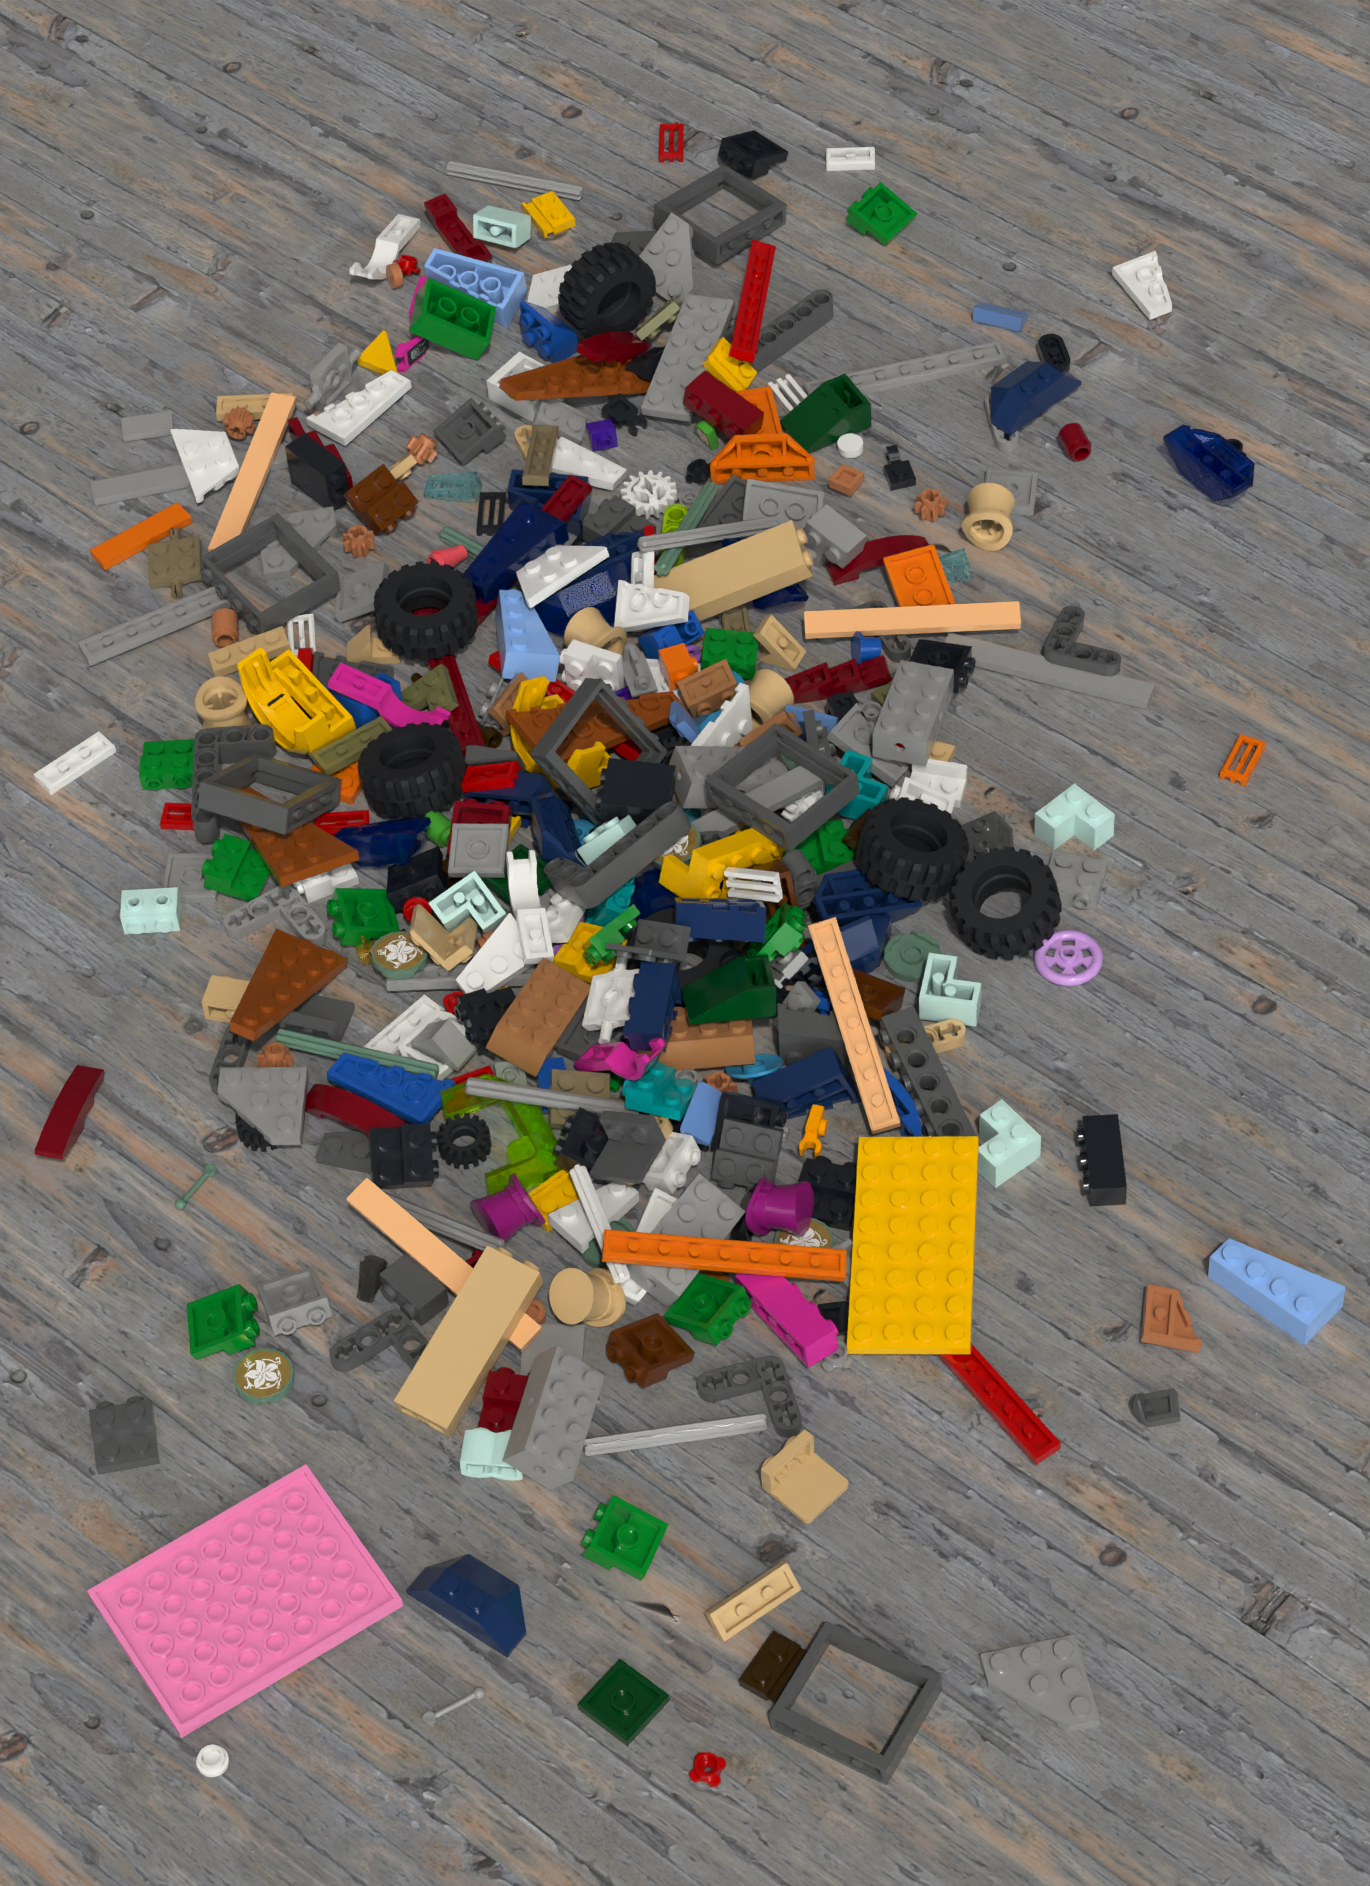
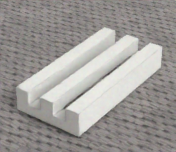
(850, 158)
(785, 386)
(300, 619)
(753, 889)

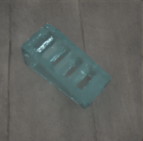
(463, 487)
(959, 565)

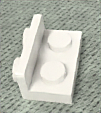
(944, 777)

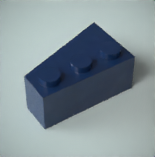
(540, 495)
(518, 797)
(722, 918)
(653, 1005)
(810, 1081)

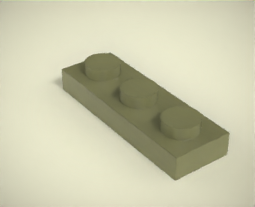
(349, 747)

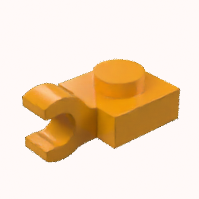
(814, 1129)

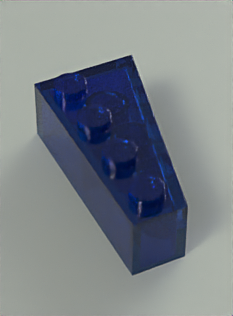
(519, 540)

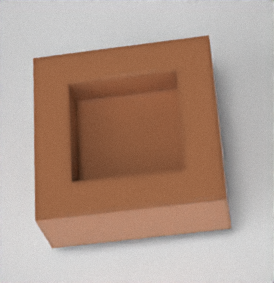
(846, 480)

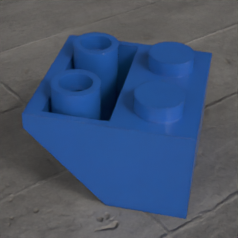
(547, 333)

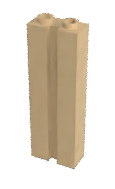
(742, 570)
(469, 1340)

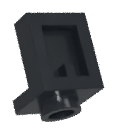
(840, 704)

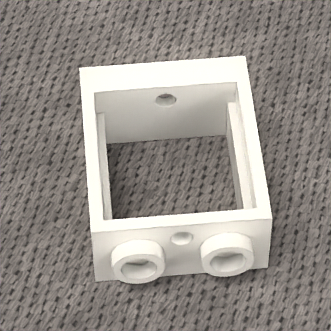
(516, 365)

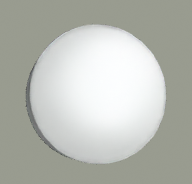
(850, 445)

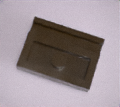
(772, 1667)

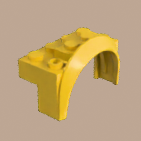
(292, 728)
(585, 763)
(708, 863)

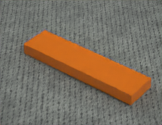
(140, 535)

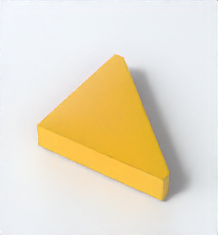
(378, 355)

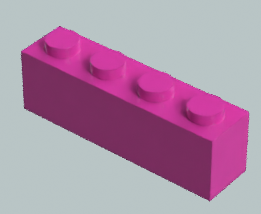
(790, 1316)

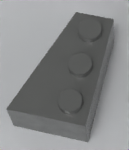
(806, 1033)

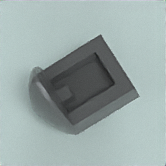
(1157, 1408)

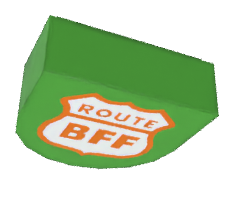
(707, 434)

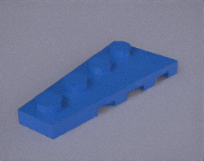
(399, 1092)

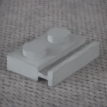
(556, 413)
(786, 966)

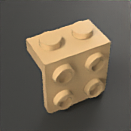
(443, 946)
(802, 1478)

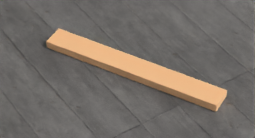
(254, 469)
(912, 619)
(854, 1026)
(425, 1248)

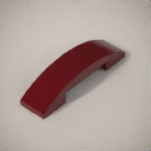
(453, 231)
(873, 556)
(348, 1109)

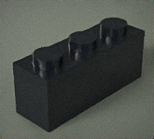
(1102, 1160)

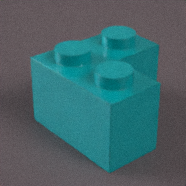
(870, 791)

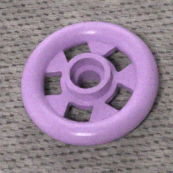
(1068, 976)

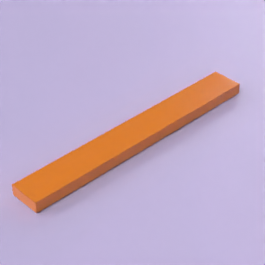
(724, 1255)

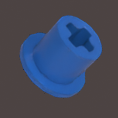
(865, 647)

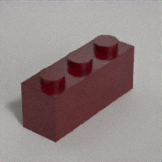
(722, 406)

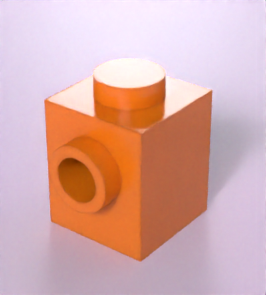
(676, 664)

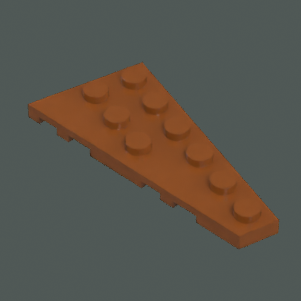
(574, 378)
(593, 724)
(298, 853)
(282, 981)

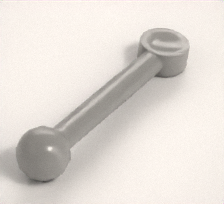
(431, 1717)

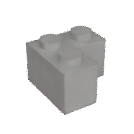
(833, 538)

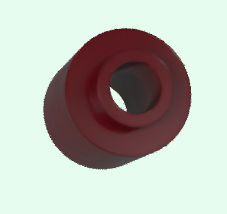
(1075, 441)

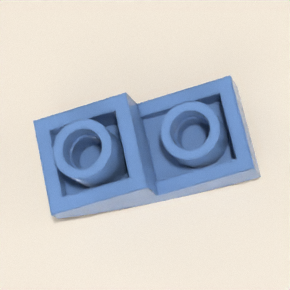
(683, 722)

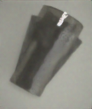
(369, 1277)

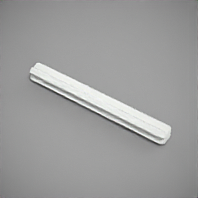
(596, 1217)

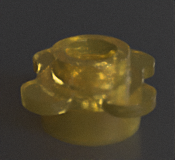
(364, 950)

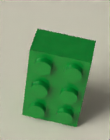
(452, 319)

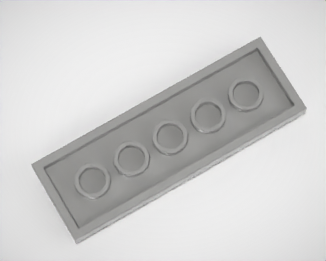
(695, 332)

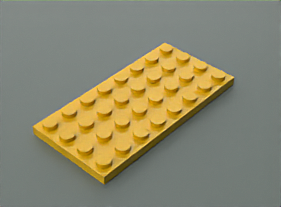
(913, 1245)

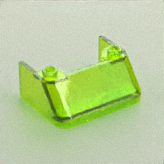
(529, 1155)

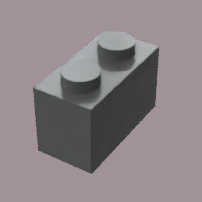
(413, 1289)

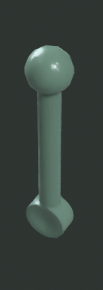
(210, 1170)

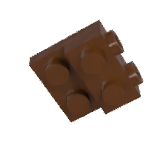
(381, 500)
(878, 995)
(648, 1350)

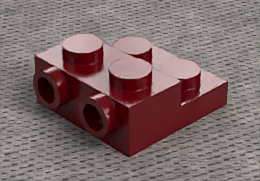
(472, 812)
(502, 1399)

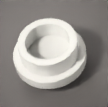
(212, 1761)

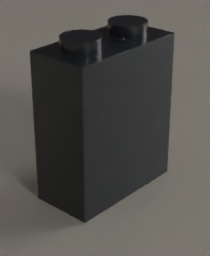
(317, 472)
(634, 788)

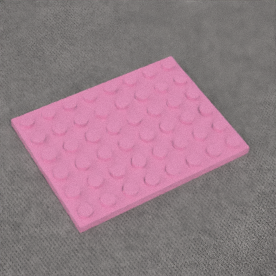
(244, 1600)

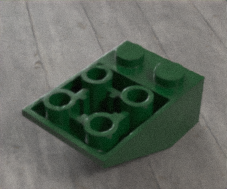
(827, 414)
(732, 992)

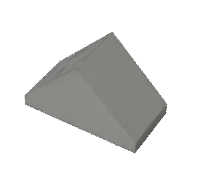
(445, 1044)

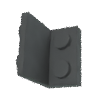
(987, 833)
(656, 943)
(320, 1017)
(630, 1148)

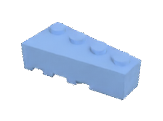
(479, 279)
(523, 639)
(1276, 1289)

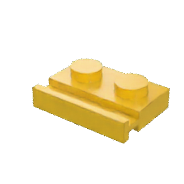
(549, 214)
(727, 369)
(553, 1195)

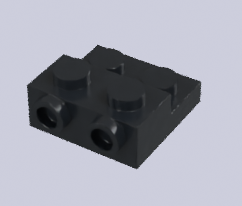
(751, 153)
(946, 656)
(418, 878)
(481, 1014)
(749, 1109)
(582, 1143)
(403, 1156)
(833, 1191)

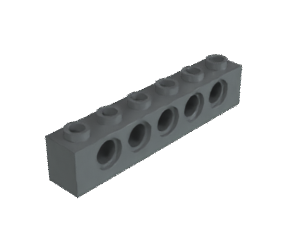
(907, 1027)

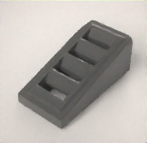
(482, 755)

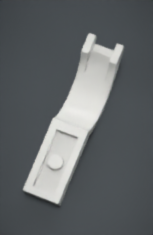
(388, 246)
(526, 907)

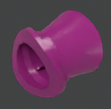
(780, 1207)
(507, 1210)

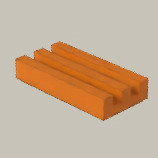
(1236, 774)

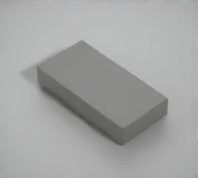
(147, 426)

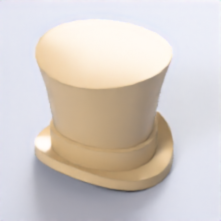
(989, 517)
(591, 628)
(768, 696)
(222, 703)
(587, 1297)

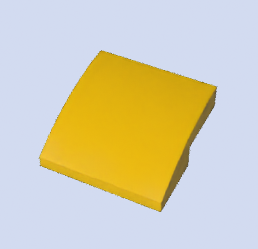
(571, 957)

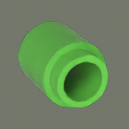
(439, 828)

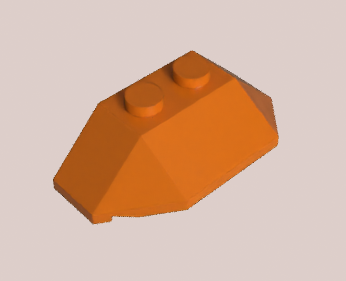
(762, 459)

